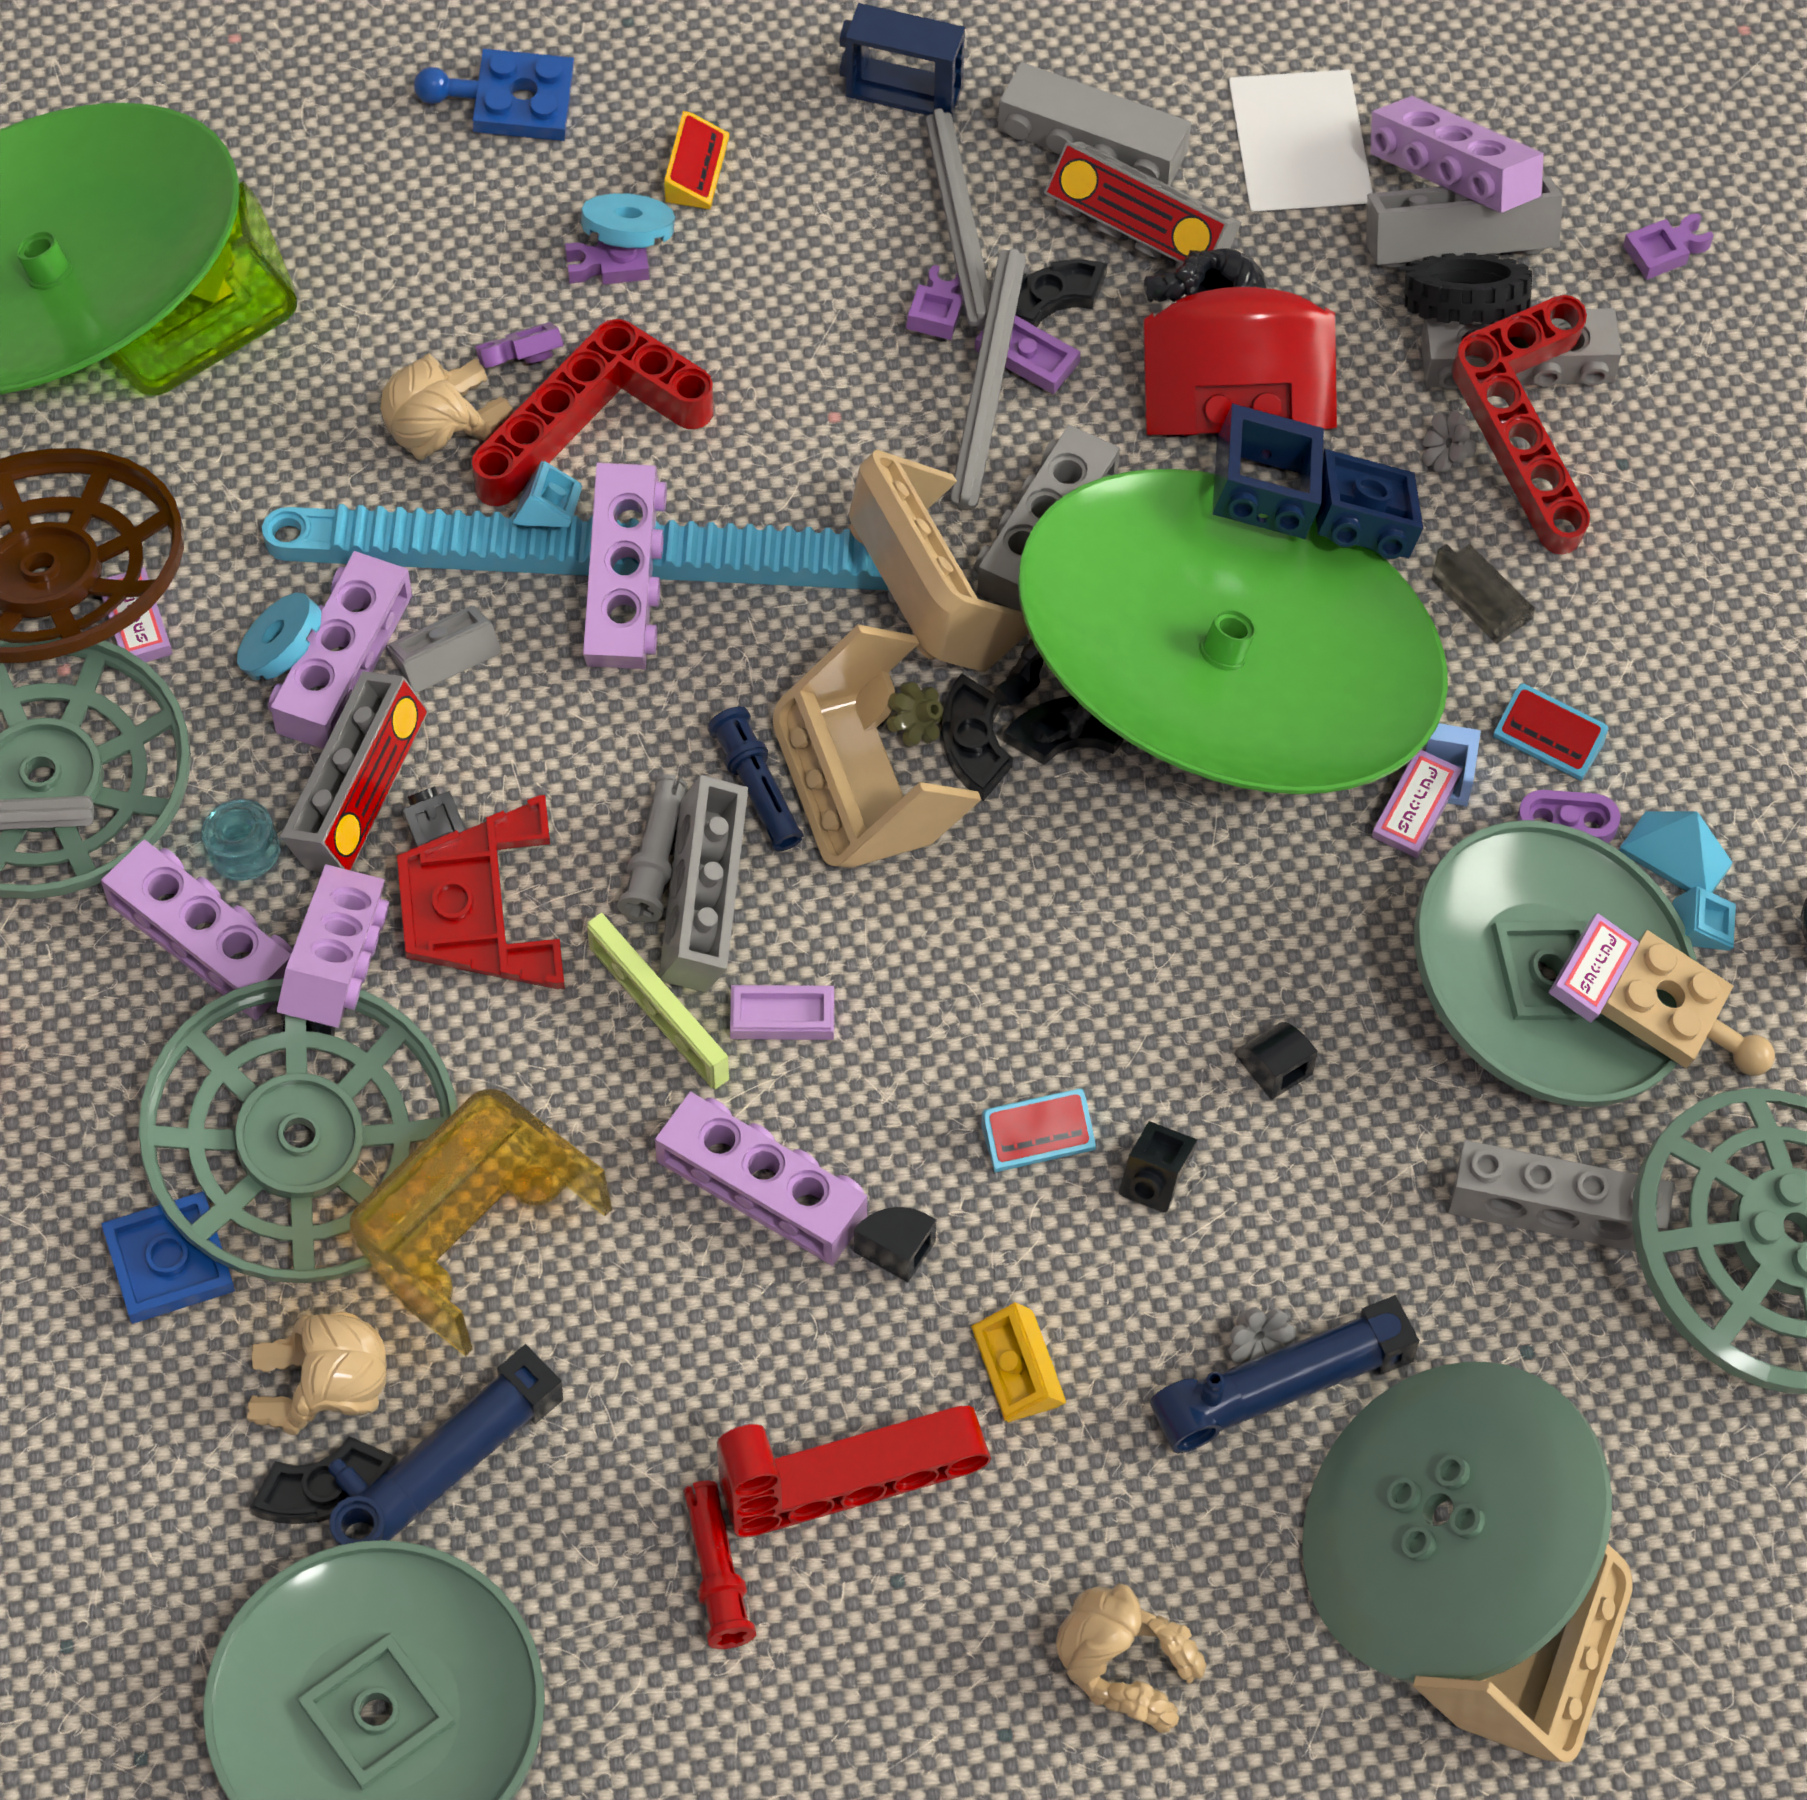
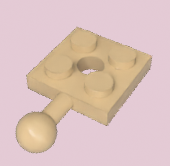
(1698, 999)

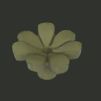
(917, 713)

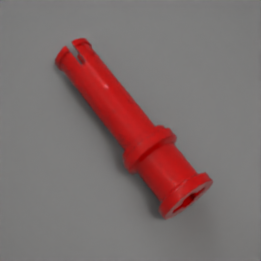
(721, 1587)

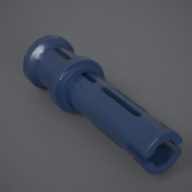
(748, 760)

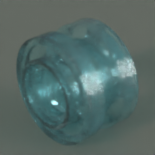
(241, 839)

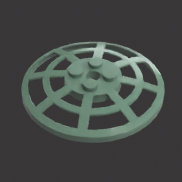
(80, 763)
(270, 1111)
(1753, 1229)

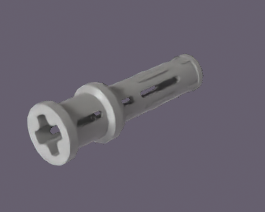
(650, 867)

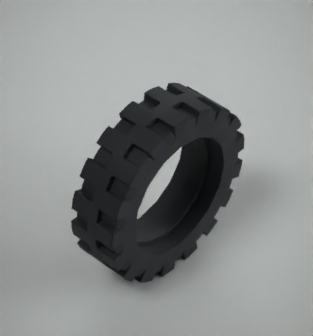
(1467, 288)

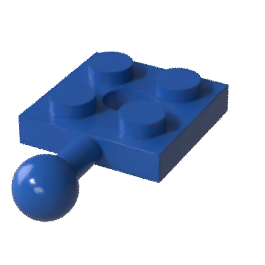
(499, 77)

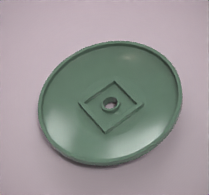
(1524, 899)
(1508, 1560)
(363, 1629)

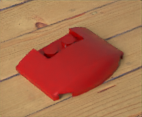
(1239, 349)

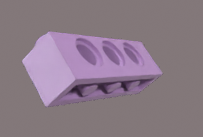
(1457, 154)
(618, 490)
(363, 584)
(149, 874)
(334, 947)
(818, 1228)

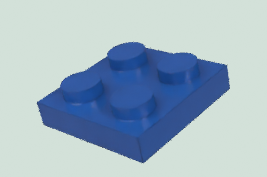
(159, 1266)

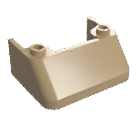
(919, 569)
(841, 763)
(1551, 1695)

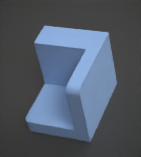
(1459, 748)

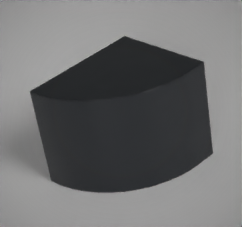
(1278, 1058)
(896, 1239)

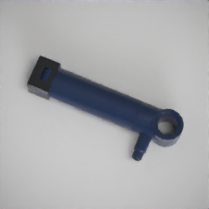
(520, 1393)
(1197, 1410)

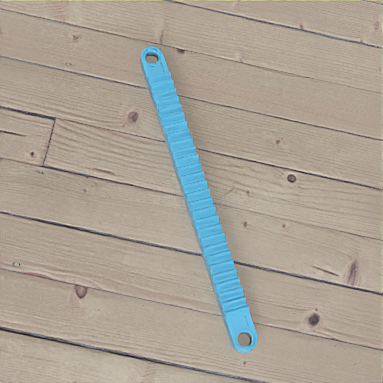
(502, 546)

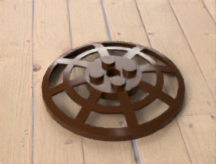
(73, 554)

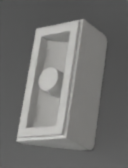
(445, 648)

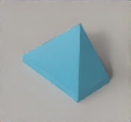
(1678, 849)

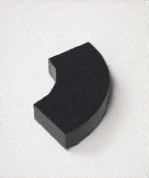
(1059, 288)
(1095, 733)
(970, 737)
(309, 1490)

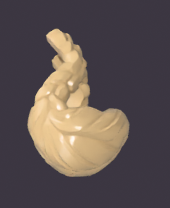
(426, 406)
(339, 1372)
(1105, 1626)

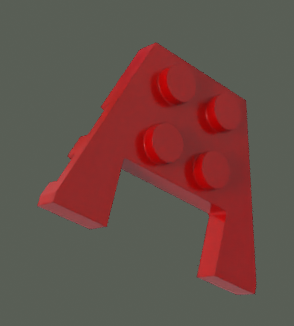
(456, 900)

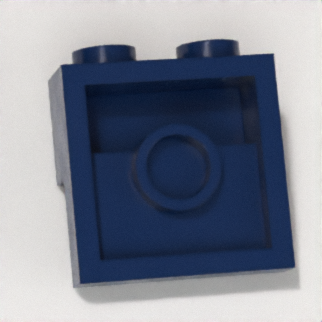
(1369, 505)

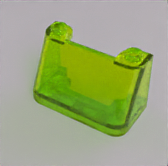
(230, 307)

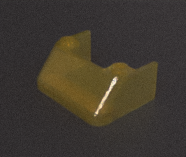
(449, 1184)

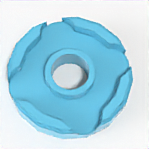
(627, 220)
(278, 637)

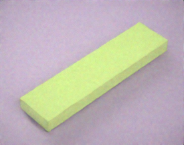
(658, 1001)

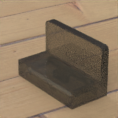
(1481, 592)

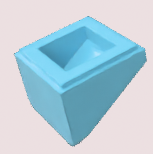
(1707, 918)

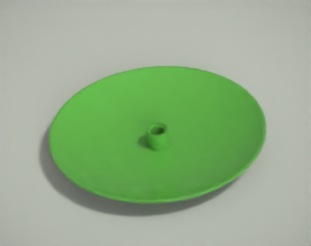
(103, 231)
(1228, 639)

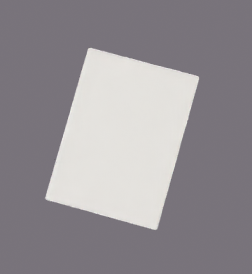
(1300, 140)

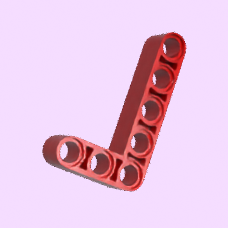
(638, 367)
(1520, 418)
(843, 1474)

